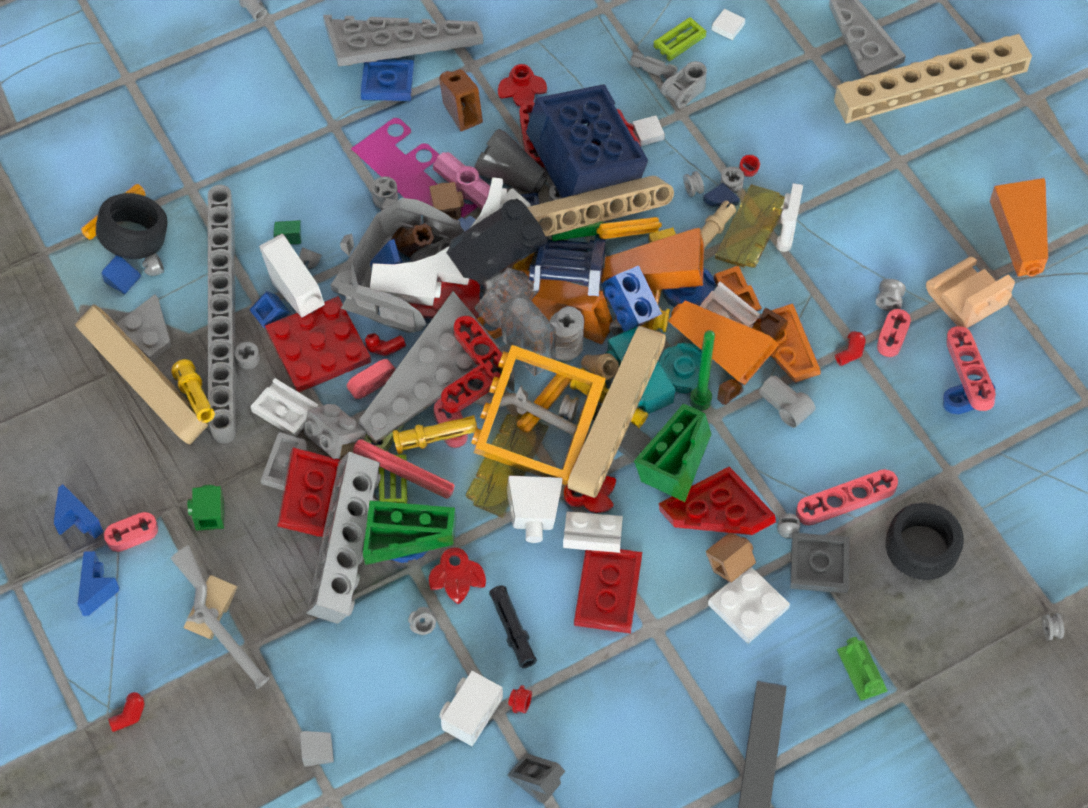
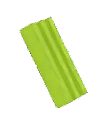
(682, 41)
(403, 499)

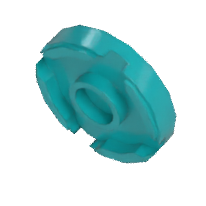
(682, 366)

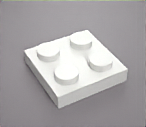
(748, 604)

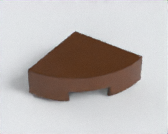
(772, 323)
(729, 391)

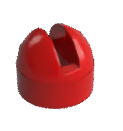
(751, 163)

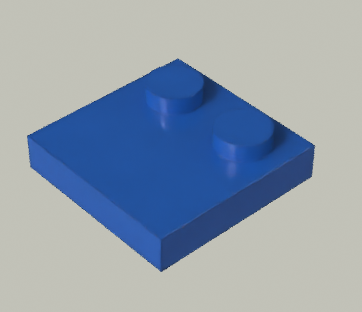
(387, 80)

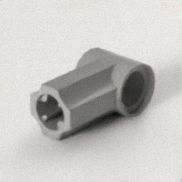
(791, 405)

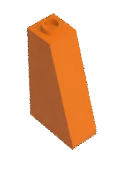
(1023, 223)
(665, 262)
(560, 294)
(736, 346)

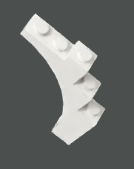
(418, 280)

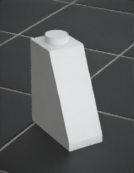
(291, 276)

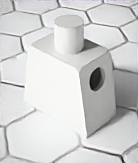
(533, 504)

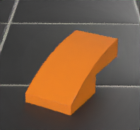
(735, 281)

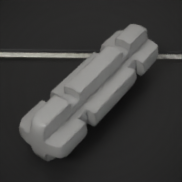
(652, 65)

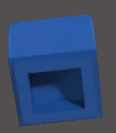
(120, 275)
(269, 309)

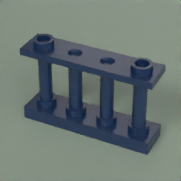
(570, 262)

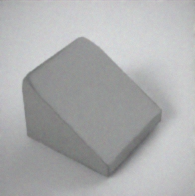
(316, 748)

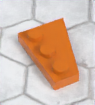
(794, 350)

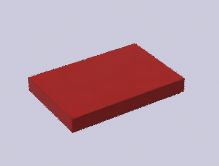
(307, 492)
(608, 590)

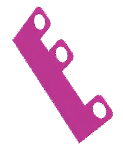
(388, 160)

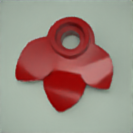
(521, 89)
(599, 504)
(459, 578)

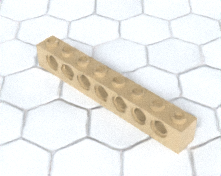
(932, 78)

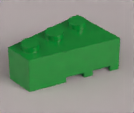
(675, 453)
(406, 529)

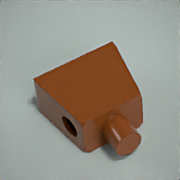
(459, 88)

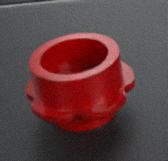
(520, 699)

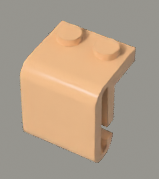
(968, 294)

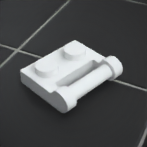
(789, 218)

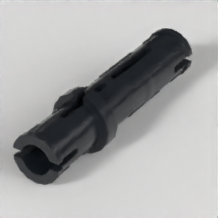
(516, 635)

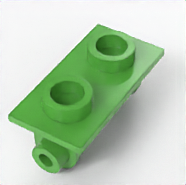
(861, 669)

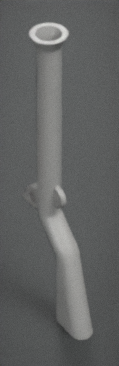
(525, 405)
(187, 565)

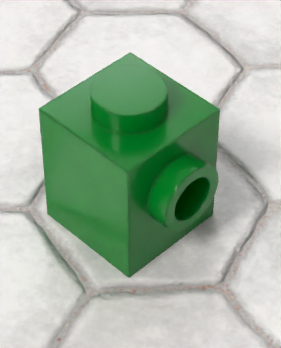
(207, 507)

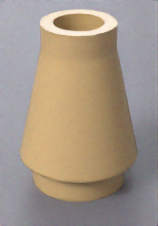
(601, 365)

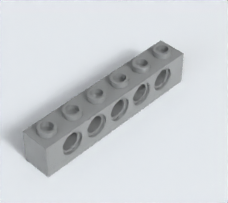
(323, 599)

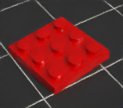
(318, 345)

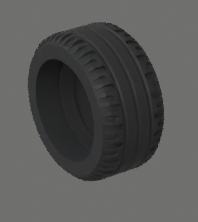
(128, 242)
(935, 518)

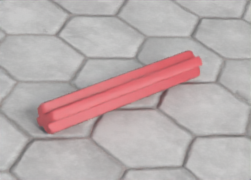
(405, 469)

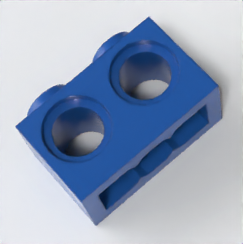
(631, 298)

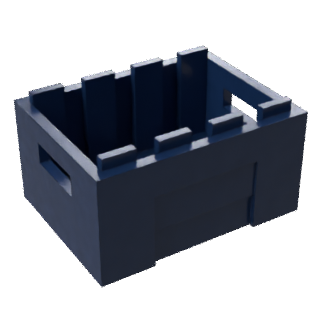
(567, 145)

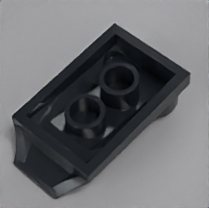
(497, 242)

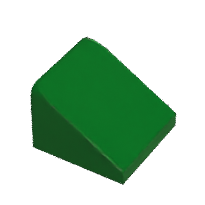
(289, 229)

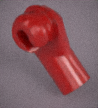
(384, 348)
(854, 351)
(131, 713)

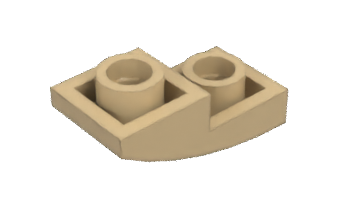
(218, 597)

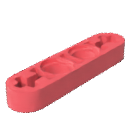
(973, 367)
(845, 494)

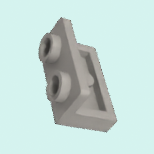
(332, 428)

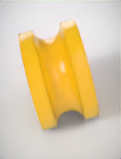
(662, 320)

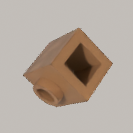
(447, 199)
(731, 556)

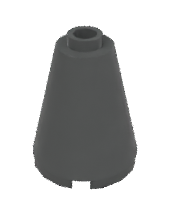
(511, 163)

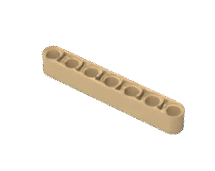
(599, 204)
(141, 373)
(616, 412)

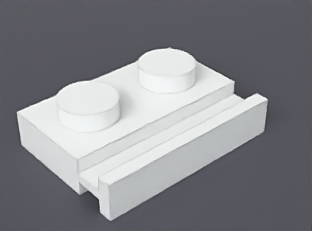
(731, 306)
(283, 407)
(592, 532)

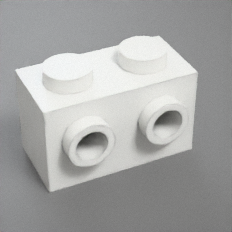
(471, 707)

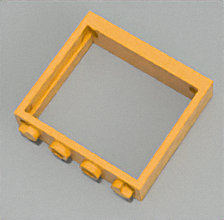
(497, 388)

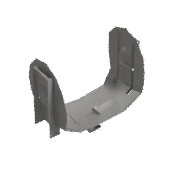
(393, 310)

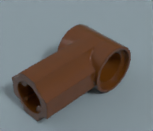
(412, 239)

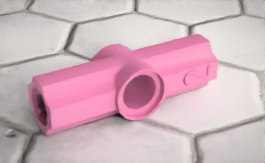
(454, 171)

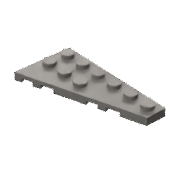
(395, 37)
(424, 373)

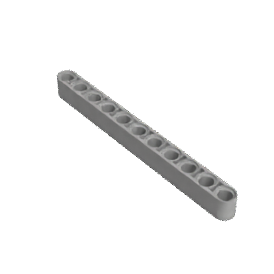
(221, 210)

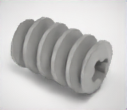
(569, 333)

